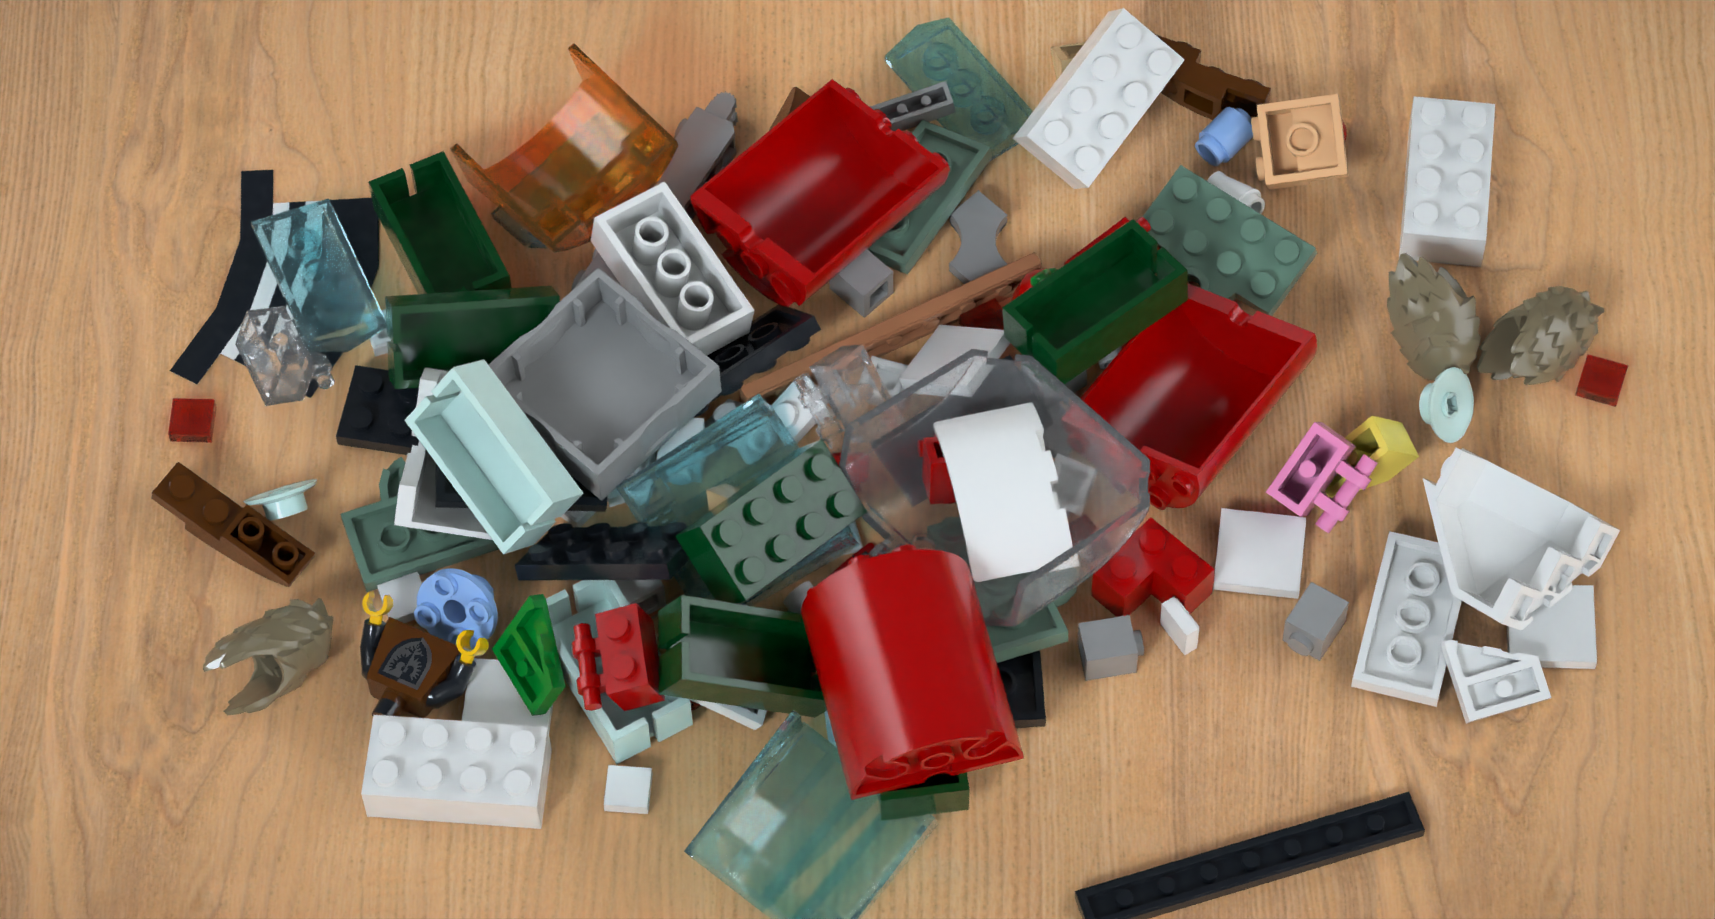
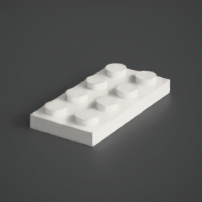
(1408, 623)

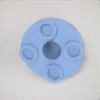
(454, 603)

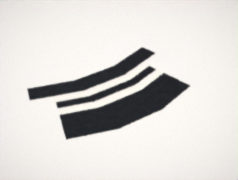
(251, 280)

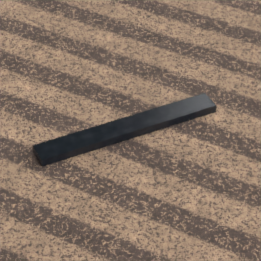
(1254, 861)

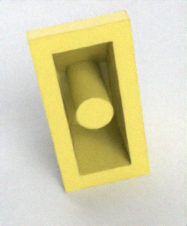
(1385, 443)

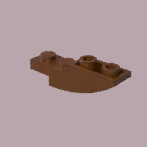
(1209, 88)
(230, 529)

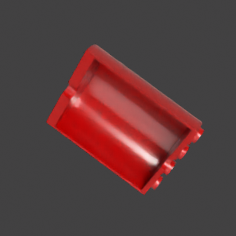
(815, 194)
(1198, 389)
(908, 670)

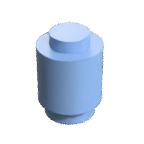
(1224, 136)

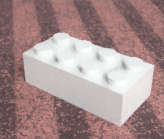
(1098, 99)
(1447, 181)
(672, 269)
(457, 771)

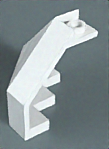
(1510, 540)

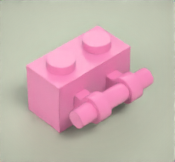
(1311, 471)

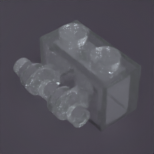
(279, 357)
(848, 384)

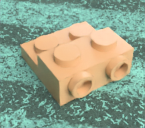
(1300, 141)

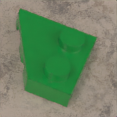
(531, 656)

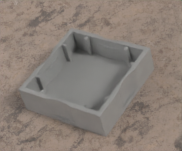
(605, 382)

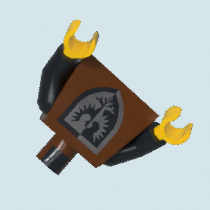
(410, 666)

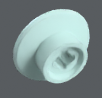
(1448, 404)
(283, 500)

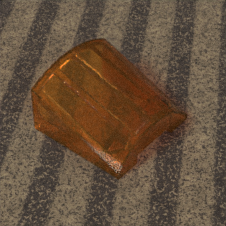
(579, 164)

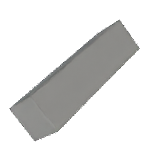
(923, 104)

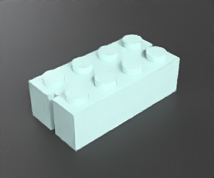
(493, 456)
(620, 731)

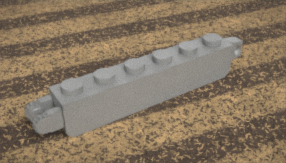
(704, 149)

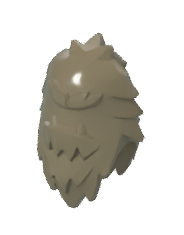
(1432, 318)
(1541, 337)
(283, 647)

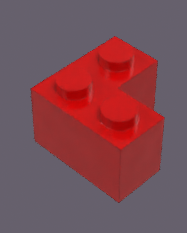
(1152, 565)

